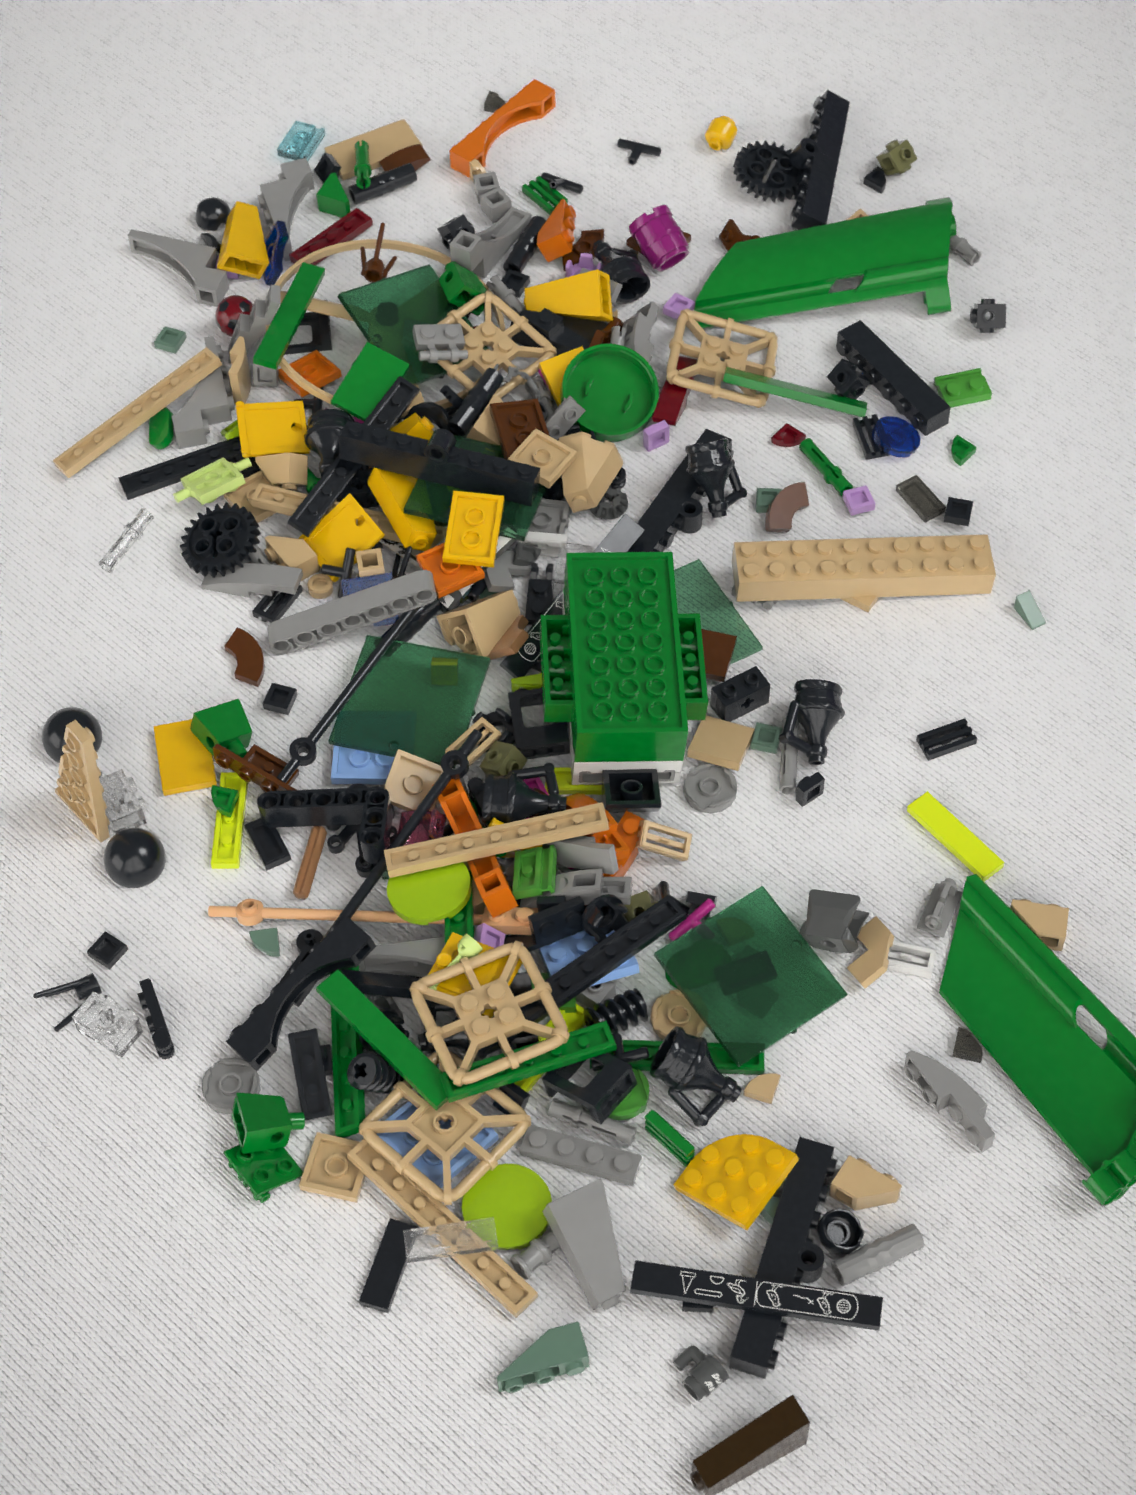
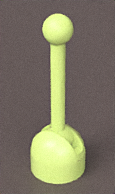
(466, 947)

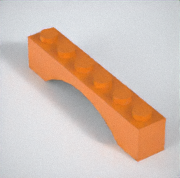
(529, 104)
(486, 870)

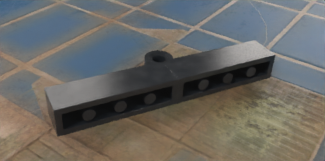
(819, 160)
(439, 462)
(674, 507)
(785, 1252)

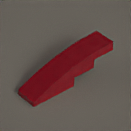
(673, 397)

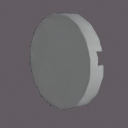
(710, 788)
(226, 1080)

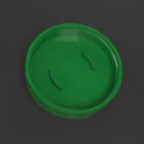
(613, 388)

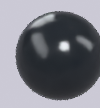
(55, 726)
(134, 858)

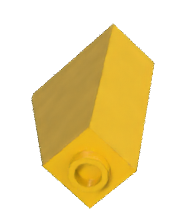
(243, 243)
(576, 296)
(392, 494)

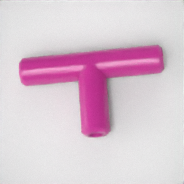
(692, 920)

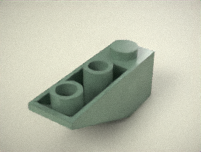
(552, 1355)

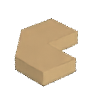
(874, 961)

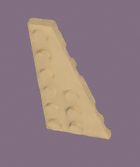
(80, 780)

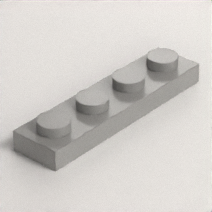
(580, 1155)

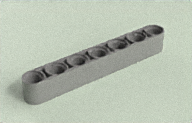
(351, 612)

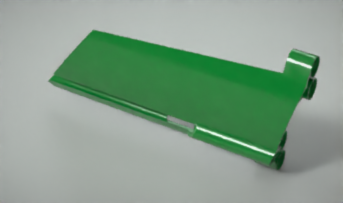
(795, 269)
(1024, 1014)

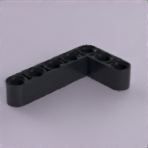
(331, 807)

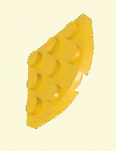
(737, 1176)

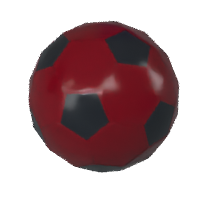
(229, 311)

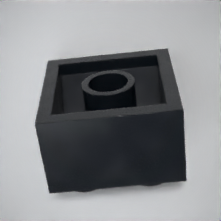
(631, 790)

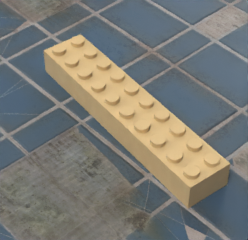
(862, 567)

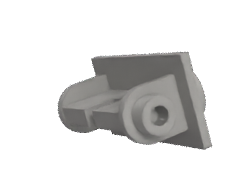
(564, 417)
(940, 908)

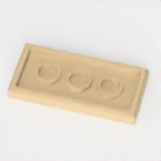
(381, 144)

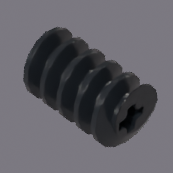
(618, 1011)
(372, 1073)

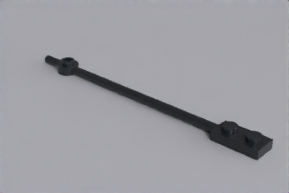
(308, 744)
(447, 762)

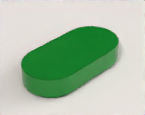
(161, 429)

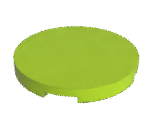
(430, 893)
(515, 1201)

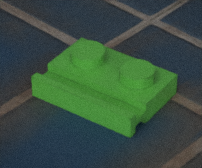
(963, 387)
(534, 872)

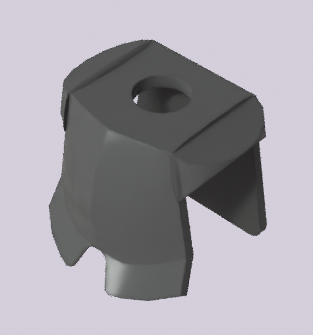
(833, 921)

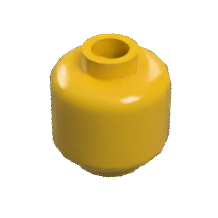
(721, 133)

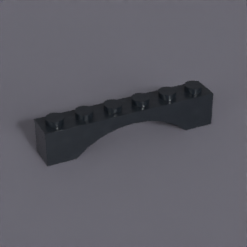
(342, 949)

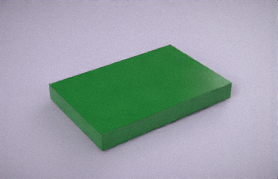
(368, 381)

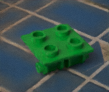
(263, 1169)

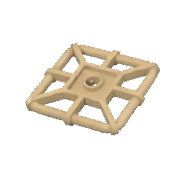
(503, 347)
(713, 349)
(480, 1029)
(444, 1143)

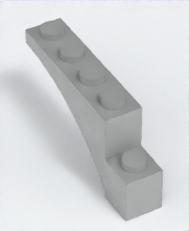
(285, 195)
(484, 249)
(190, 260)
(206, 406)
(404, 958)

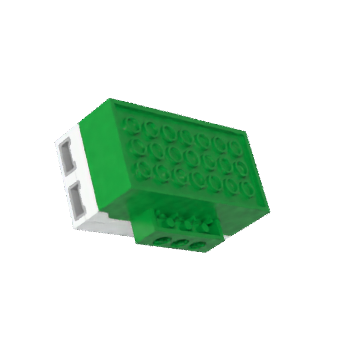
(623, 665)

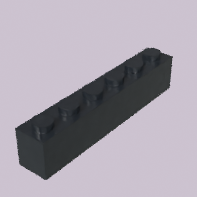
(893, 378)

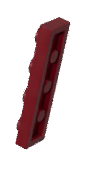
(339, 232)

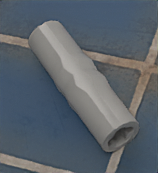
(877, 1254)

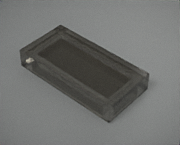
(920, 498)

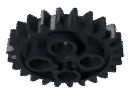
(753, 165)
(220, 540)

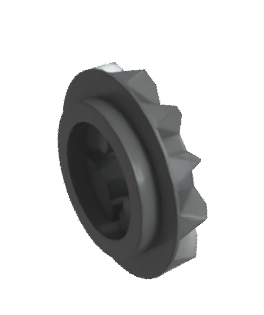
(605, 510)

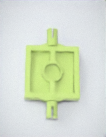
(213, 480)

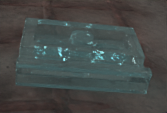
(301, 141)

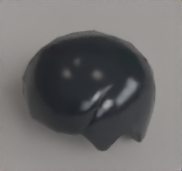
(212, 213)
(840, 1231)

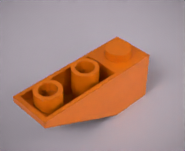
(557, 233)

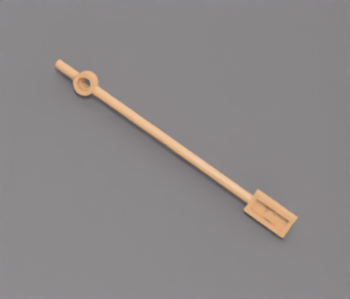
(252, 912)

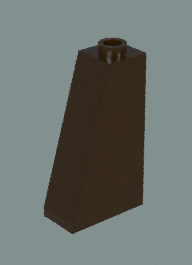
(751, 1448)

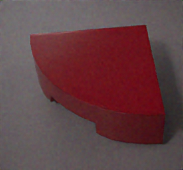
(788, 436)

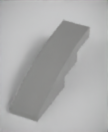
(254, 325)
(255, 578)
(585, 854)

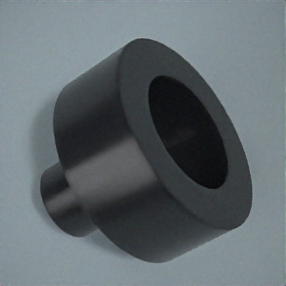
(308, 937)

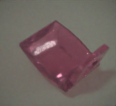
(429, 828)

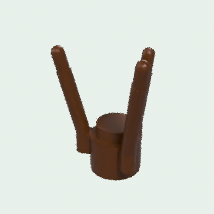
(374, 268)

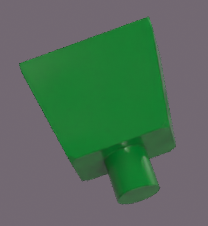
(458, 282)
(223, 725)
(263, 1122)

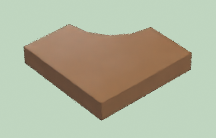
(511, 640)

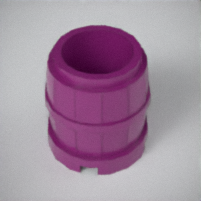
(660, 238)

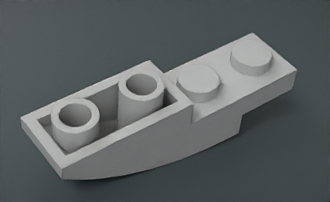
(639, 329)
(588, 885)
(945, 1088)

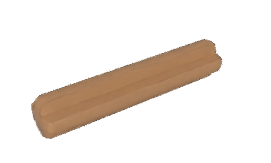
(309, 862)

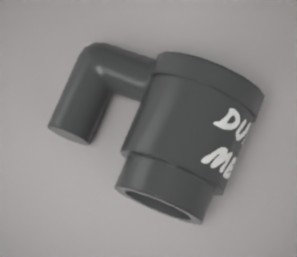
(705, 1376)

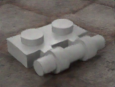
(441, 337)

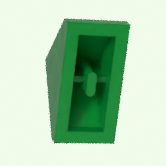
(332, 197)

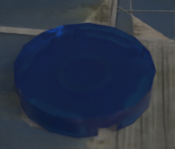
(896, 436)

